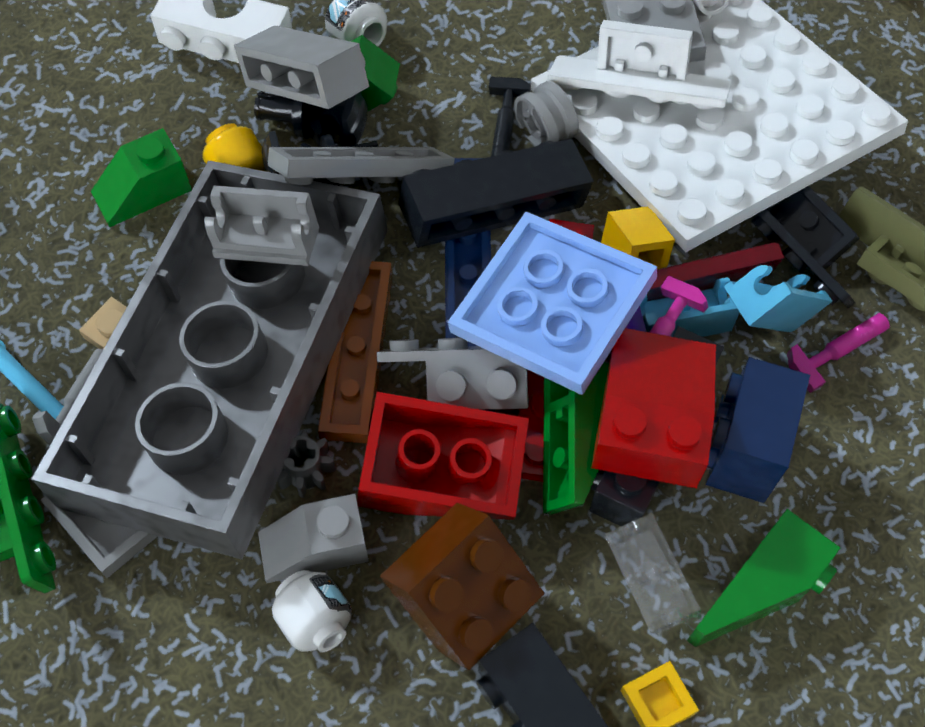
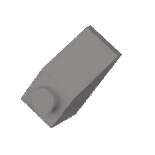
(314, 539)

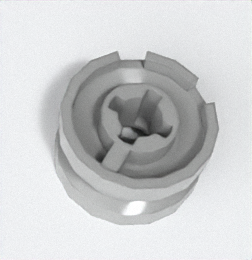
(546, 114)

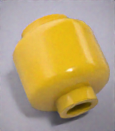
(234, 147)

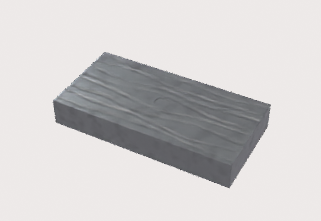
(211, 373)

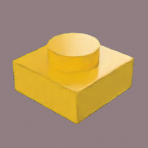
(659, 698)

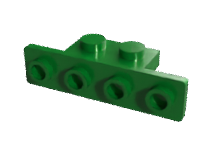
(21, 511)

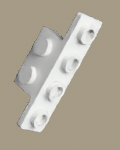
(644, 64)

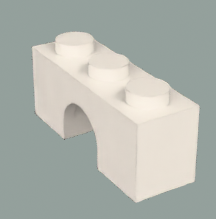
(195, 28)

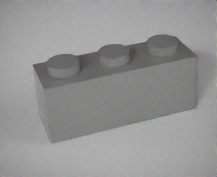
(302, 66)

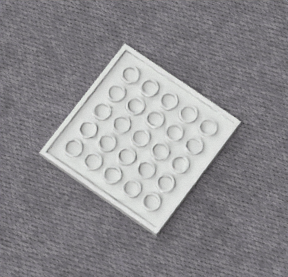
(782, 128)

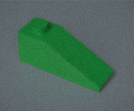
(570, 442)
(775, 576)

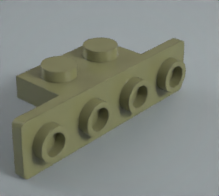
(894, 244)

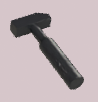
(505, 118)

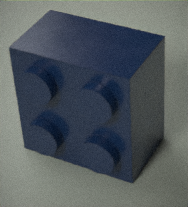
(756, 429)

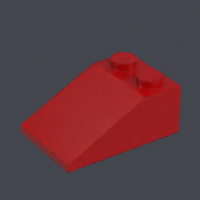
(657, 409)
(441, 454)

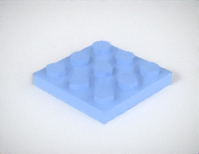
(553, 301)

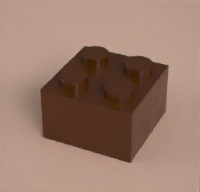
(463, 584)

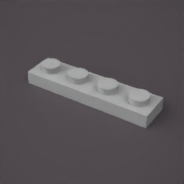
(343, 164)

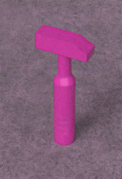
(684, 295)
(836, 349)

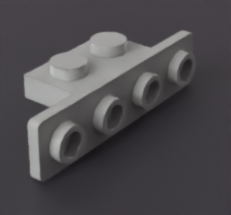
(464, 374)

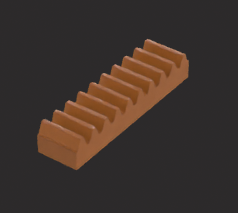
(354, 367)

